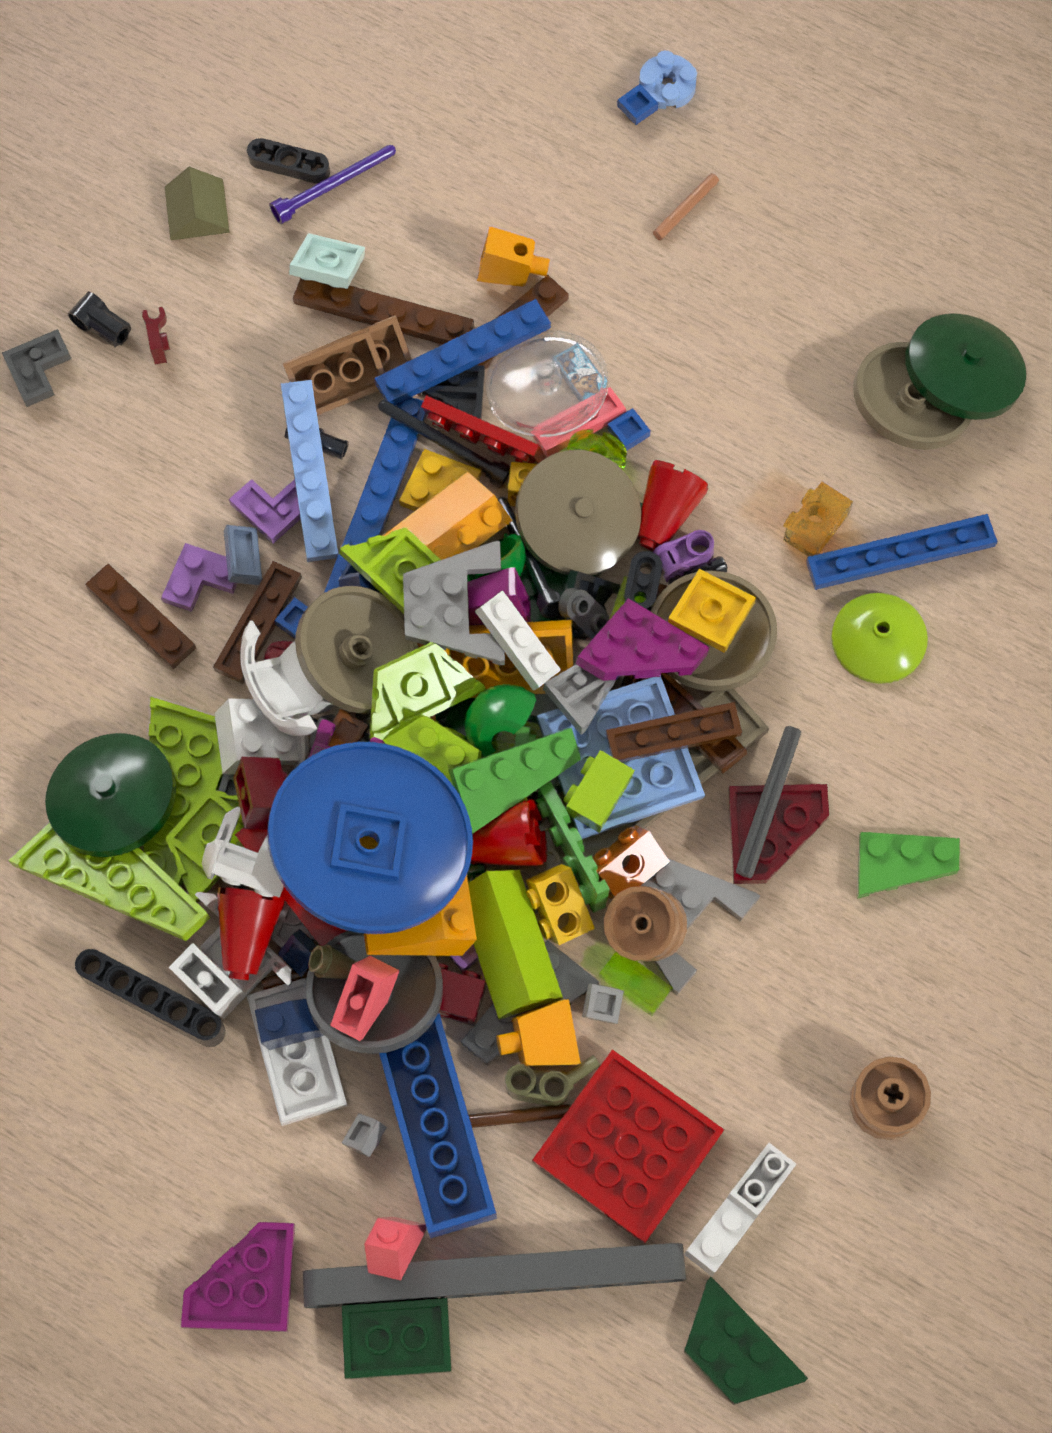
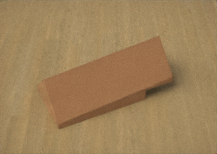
(348, 366)

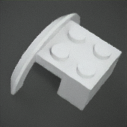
(280, 687)
(248, 733)
(239, 864)
(204, 974)

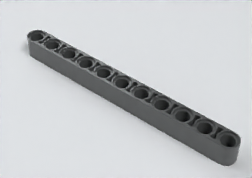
(498, 1275)

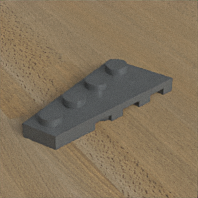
(572, 982)

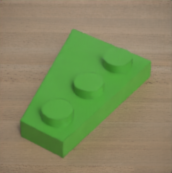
(900, 860)

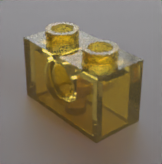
(813, 536)

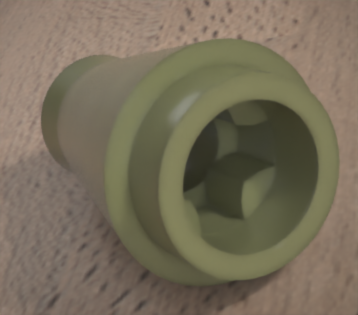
(329, 963)

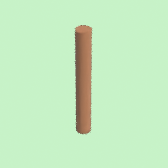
(685, 207)

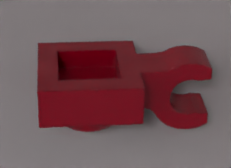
(157, 341)

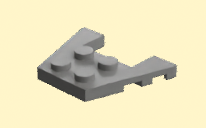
(439, 603)
(695, 892)

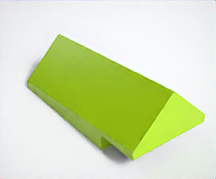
(511, 944)

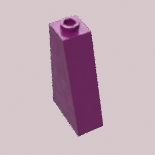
(487, 587)

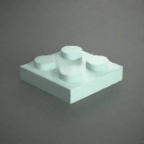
(327, 261)

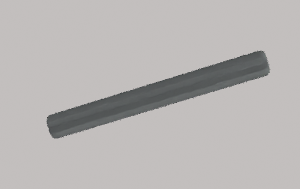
(768, 802)

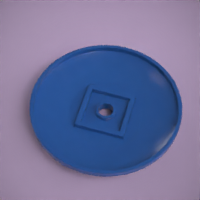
(378, 794)

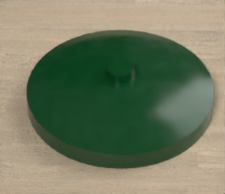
(965, 366)
(110, 795)

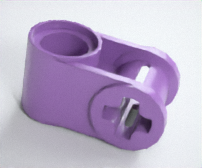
(679, 556)

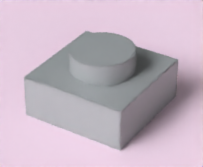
(602, 1003)
(364, 1135)

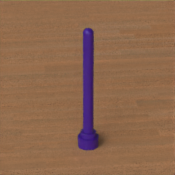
(284, 208)

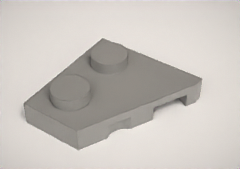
(578, 695)

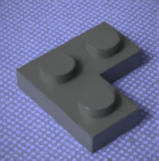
(30, 361)

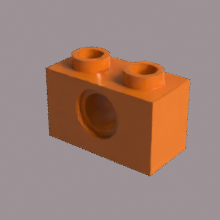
(644, 862)

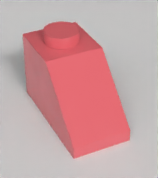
(364, 996)
(392, 1246)

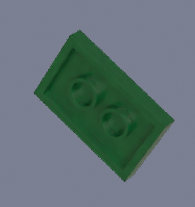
(396, 1339)

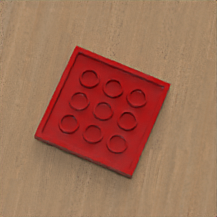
(628, 1146)

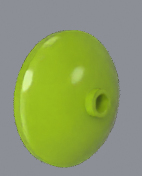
(874, 654)

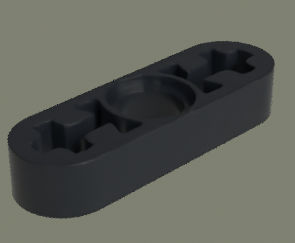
(279, 151)

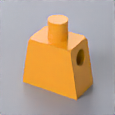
(509, 259)
(542, 1036)

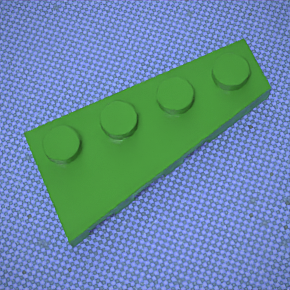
(507, 777)
(584, 868)

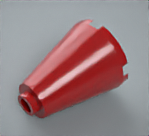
(668, 502)
(512, 838)
(245, 929)

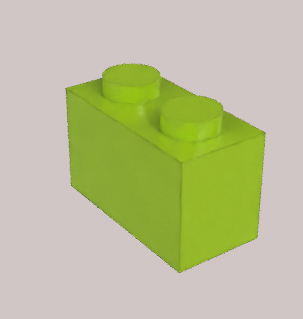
(598, 791)

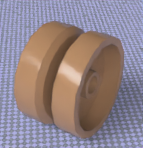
(625, 924)
(870, 1100)

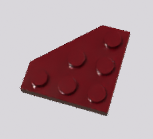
(796, 818)

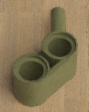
(536, 1093)

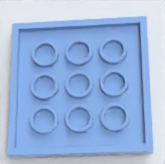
(658, 780)

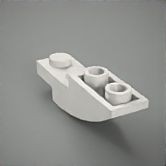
(740, 1209)

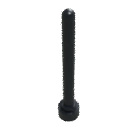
(495, 471)
(547, 598)

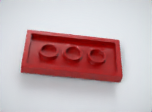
(474, 430)

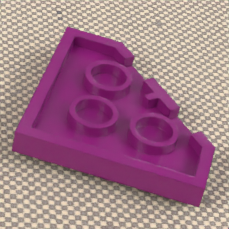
(640, 646)
(246, 1285)

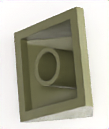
(196, 205)

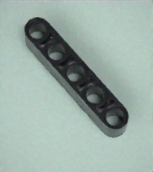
(139, 986)

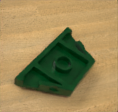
(736, 1350)

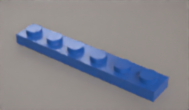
(463, 353)
(901, 551)

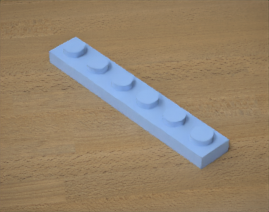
(309, 471)

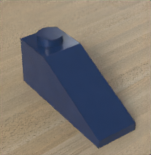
(286, 1024)

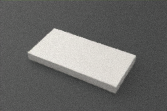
(302, 1073)

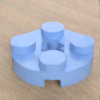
(669, 66)

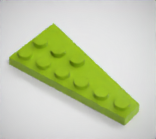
(192, 749)
(120, 882)

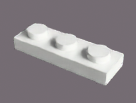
(518, 640)

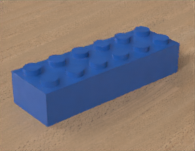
(438, 1134)

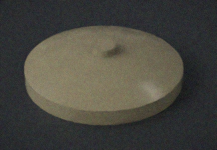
(895, 405)
(578, 512)
(345, 639)
(747, 652)

